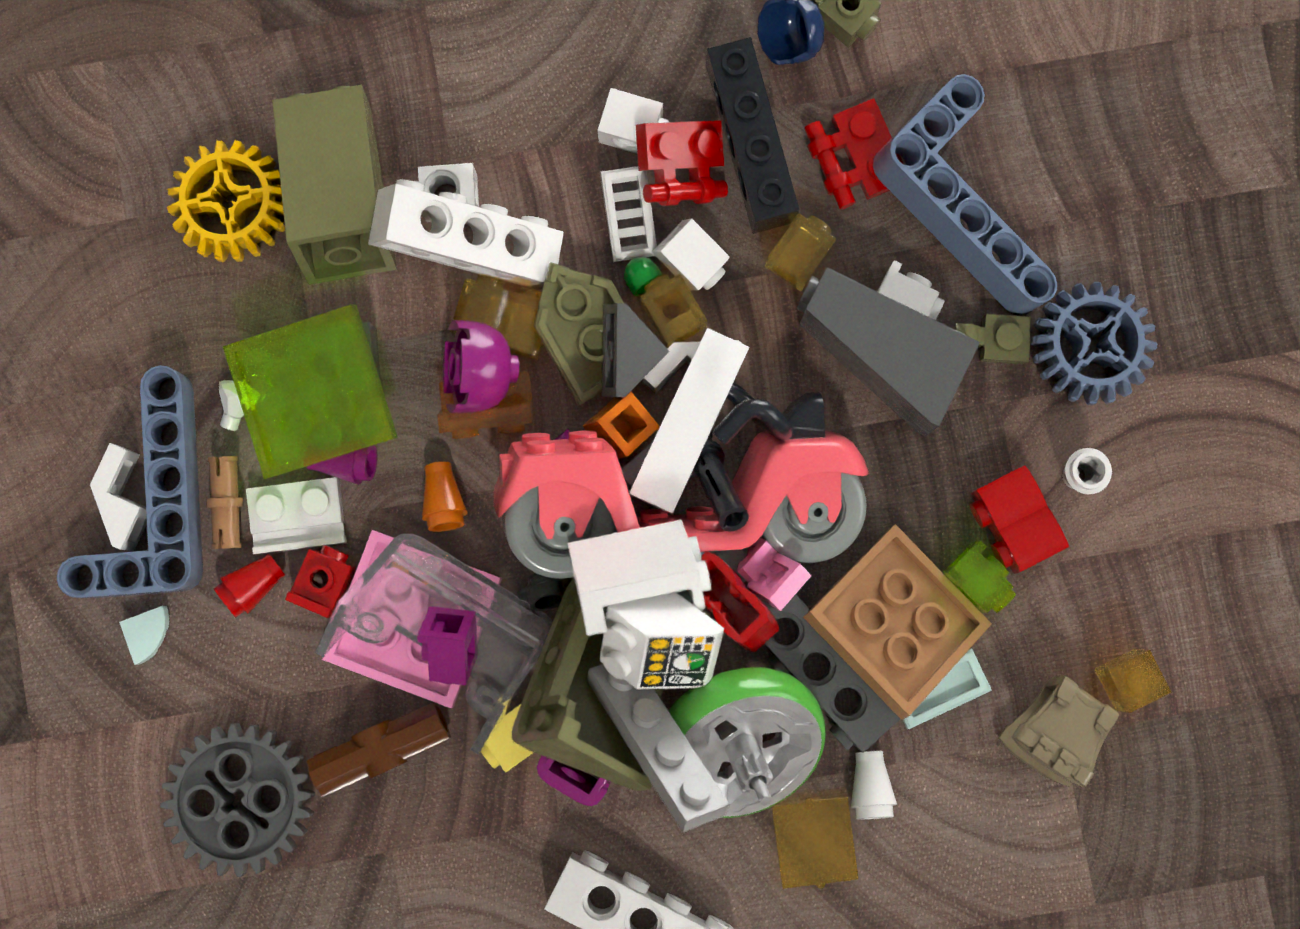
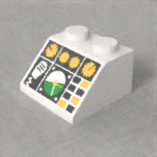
(660, 643)

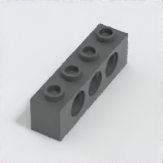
(871, 716)

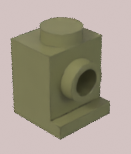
(850, 24)

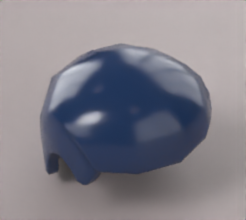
(790, 30)

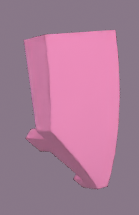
(771, 574)

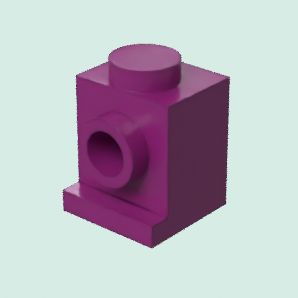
(449, 644)

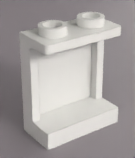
(636, 567)

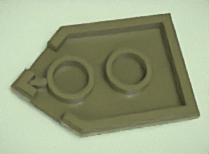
(572, 326)

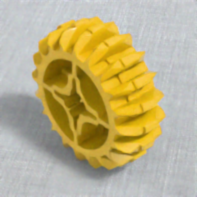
(194, 203)

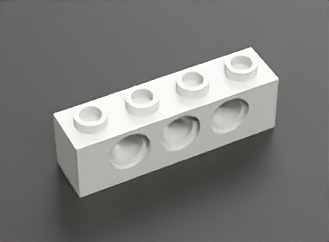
(399, 229)
(584, 872)

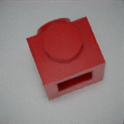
(324, 599)

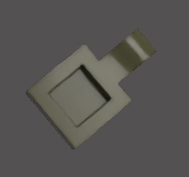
(1001, 338)

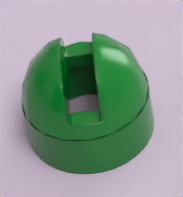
(639, 273)

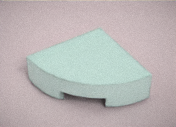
(145, 633)

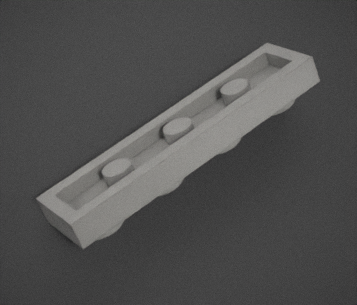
(660, 750)

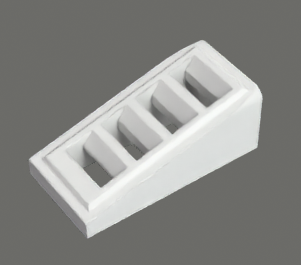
(645, 211)

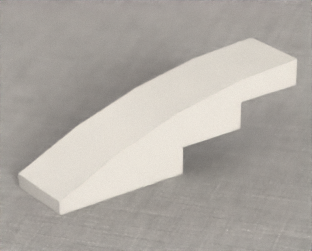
(689, 421)

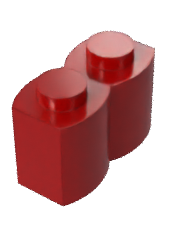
(1018, 519)
(735, 607)

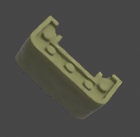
(561, 711)

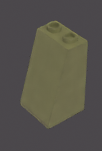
(330, 183)

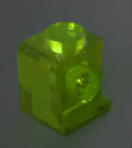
(981, 579)

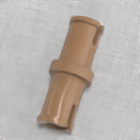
(224, 502)

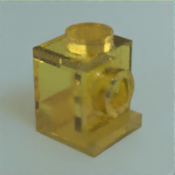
(673, 291)

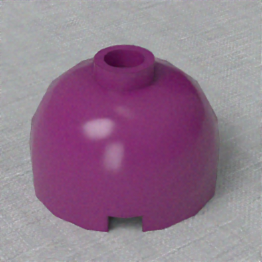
(477, 367)

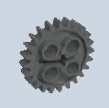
(210, 832)

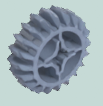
(1108, 353)

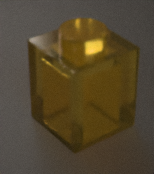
(801, 250)
(1133, 680)

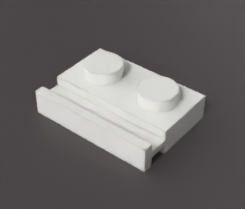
(296, 515)

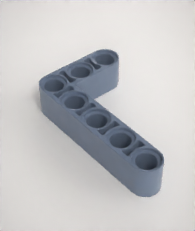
(958, 200)
(160, 503)

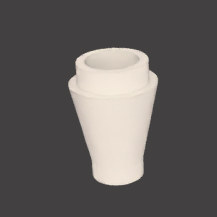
(1096, 470)
(872, 787)

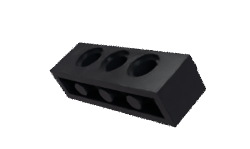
(751, 135)

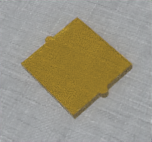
(815, 842)

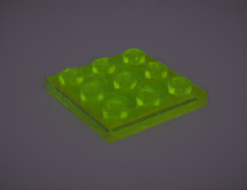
(310, 391)

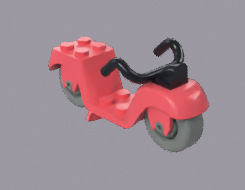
(792, 482)

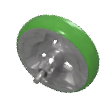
(728, 724)

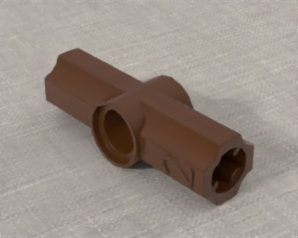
(378, 749)

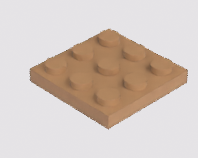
(898, 621)

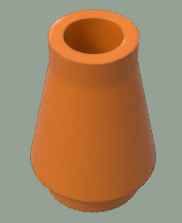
(442, 499)

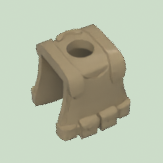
(1060, 732)

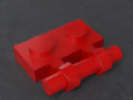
(861, 134)
(681, 146)

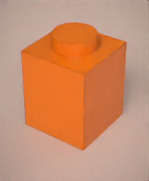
(623, 424)

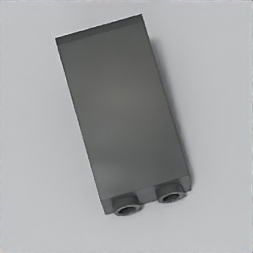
(888, 346)

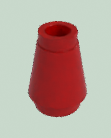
(248, 585)

